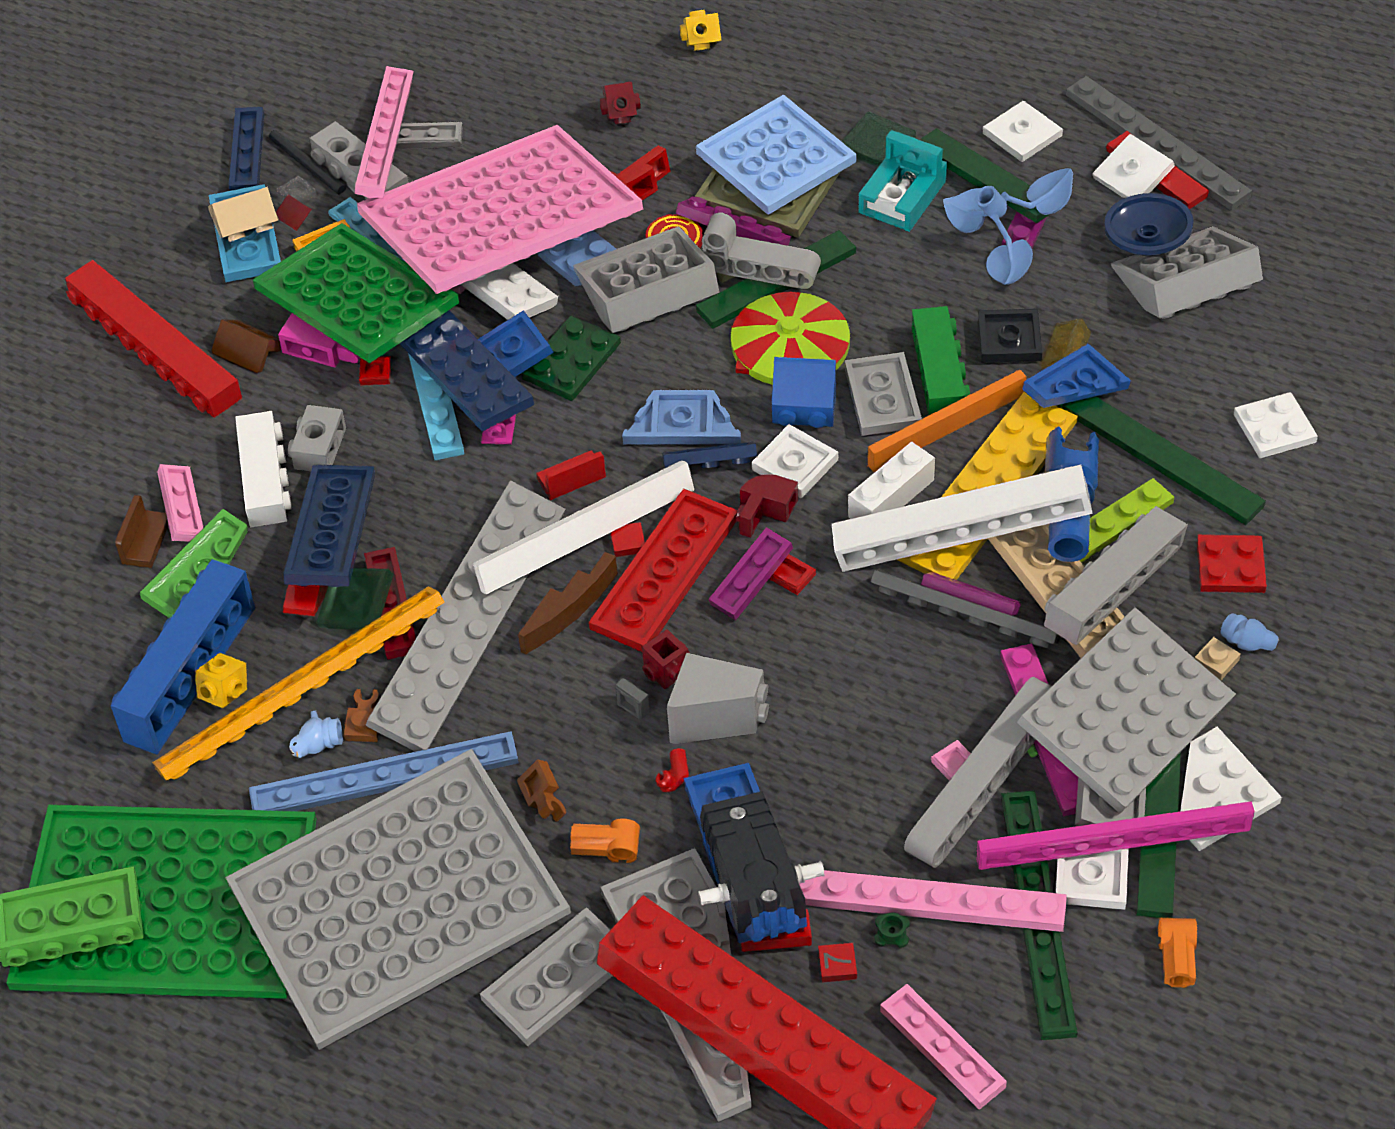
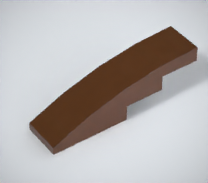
(563, 608)

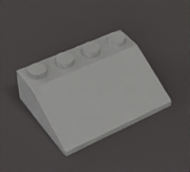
(1197, 271)
(647, 279)

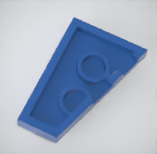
(1075, 378)

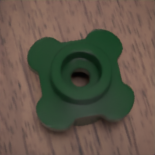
(892, 921)

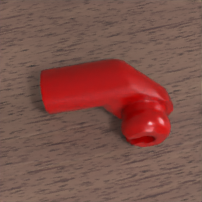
(675, 776)

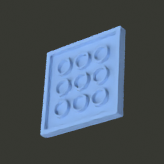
(776, 154)

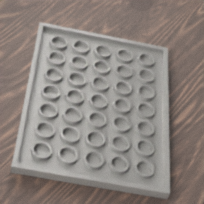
(396, 897)

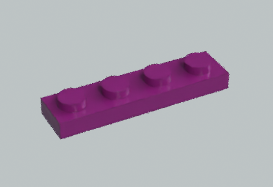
(746, 227)

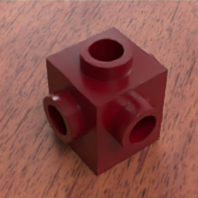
(624, 92)
(663, 658)

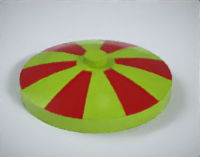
(790, 328)

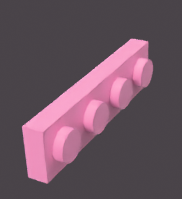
(943, 1046)

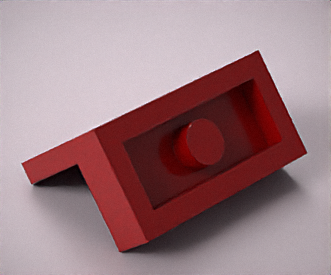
(572, 474)

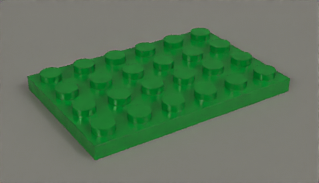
(354, 292)

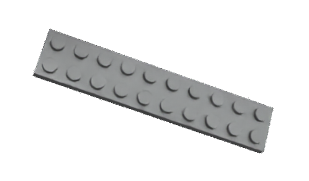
(460, 629)

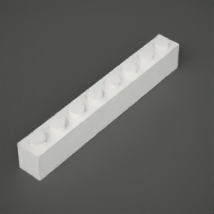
(961, 518)

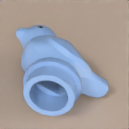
(316, 736)

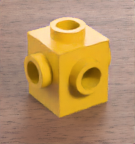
(710, 27)
(221, 680)

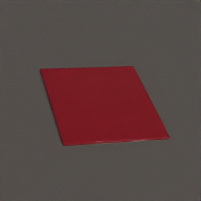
(292, 212)

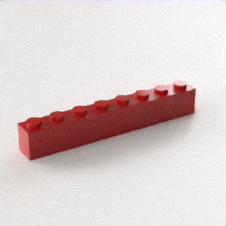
(153, 339)

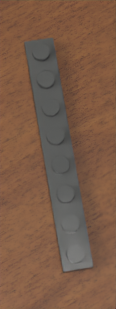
(1125, 118)

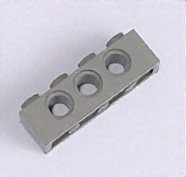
(343, 156)

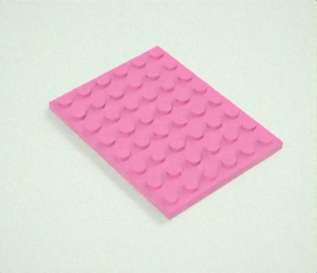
(498, 208)

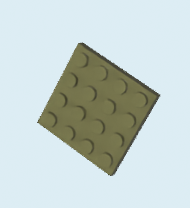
(789, 218)

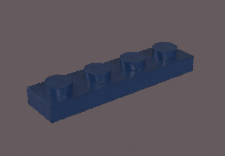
(246, 148)

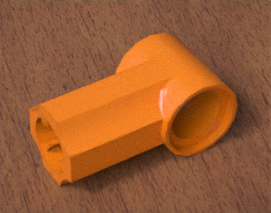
(615, 840)
(1178, 948)

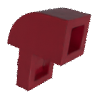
(766, 496)

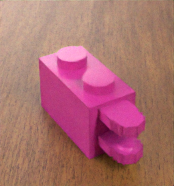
(308, 343)

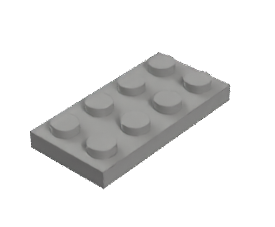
(550, 979)

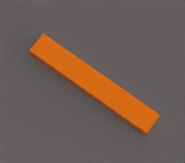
(948, 419)

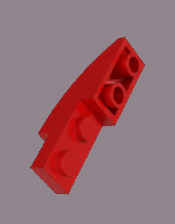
(645, 172)

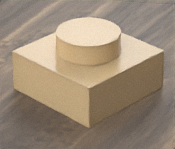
(1218, 658)

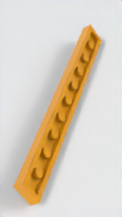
(289, 690)

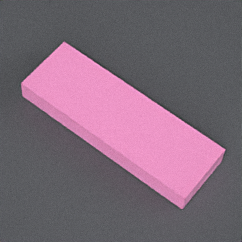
(180, 502)

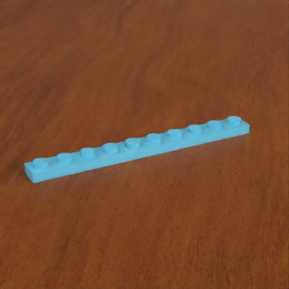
(436, 407)

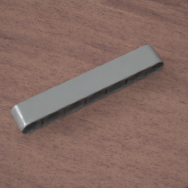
(975, 781)

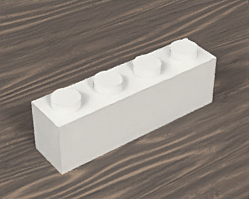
(262, 470)

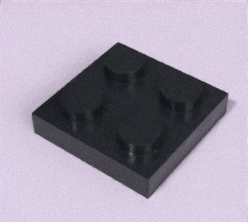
(1009, 335)

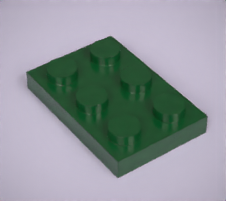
(576, 357)

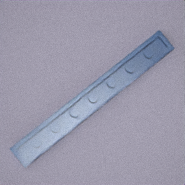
(376, 775)

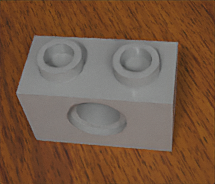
(317, 437)

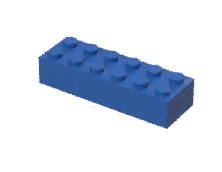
(164, 680)

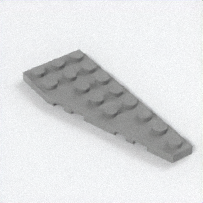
(675, 888)

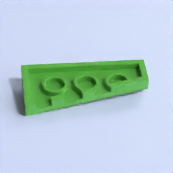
(215, 541)

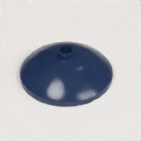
(1148, 224)

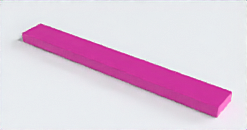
(1114, 835)

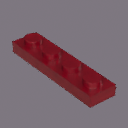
(387, 559)

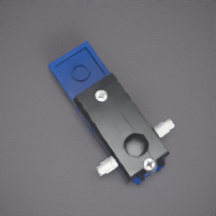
(747, 855)

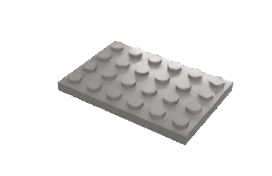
(1126, 709)

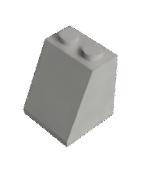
(715, 700)

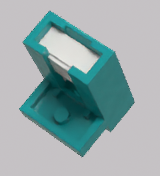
(903, 181)

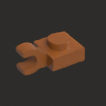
(538, 788)

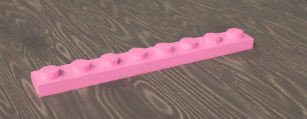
(384, 133)
(937, 900)

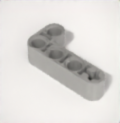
(757, 258)

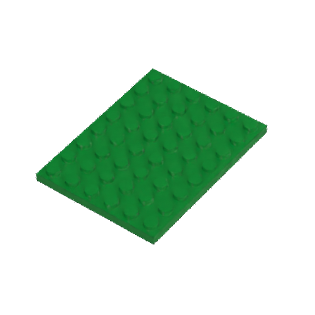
(189, 915)

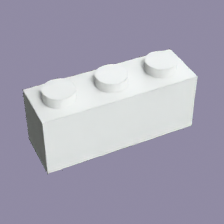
(893, 483)

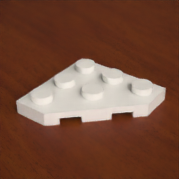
(1222, 776)

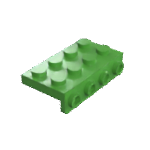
(69, 917)

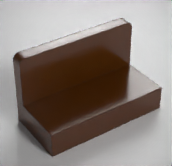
(244, 344)
(141, 534)

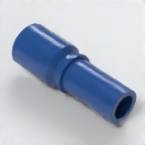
(1070, 538)

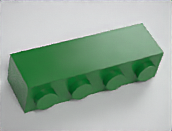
(938, 357)

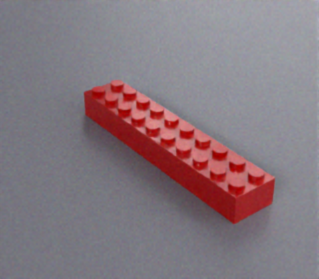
(758, 1024)

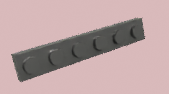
(952, 605)

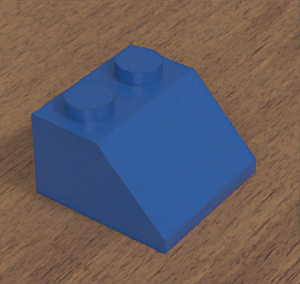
(804, 392)

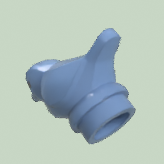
(1248, 634)

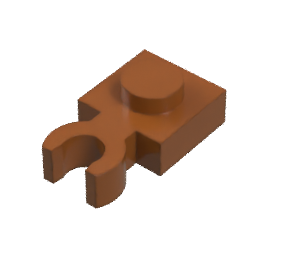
(357, 718)

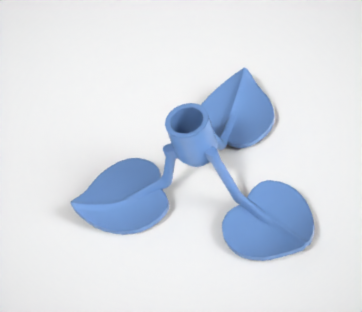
(968, 211)

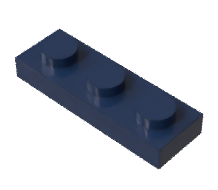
(710, 456)

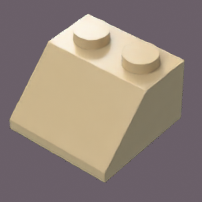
(243, 213)

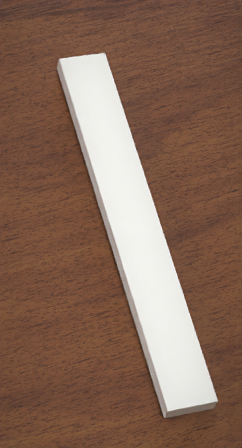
(582, 527)

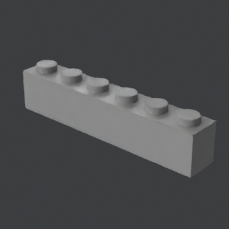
(1114, 575)

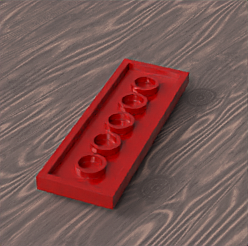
(663, 570)

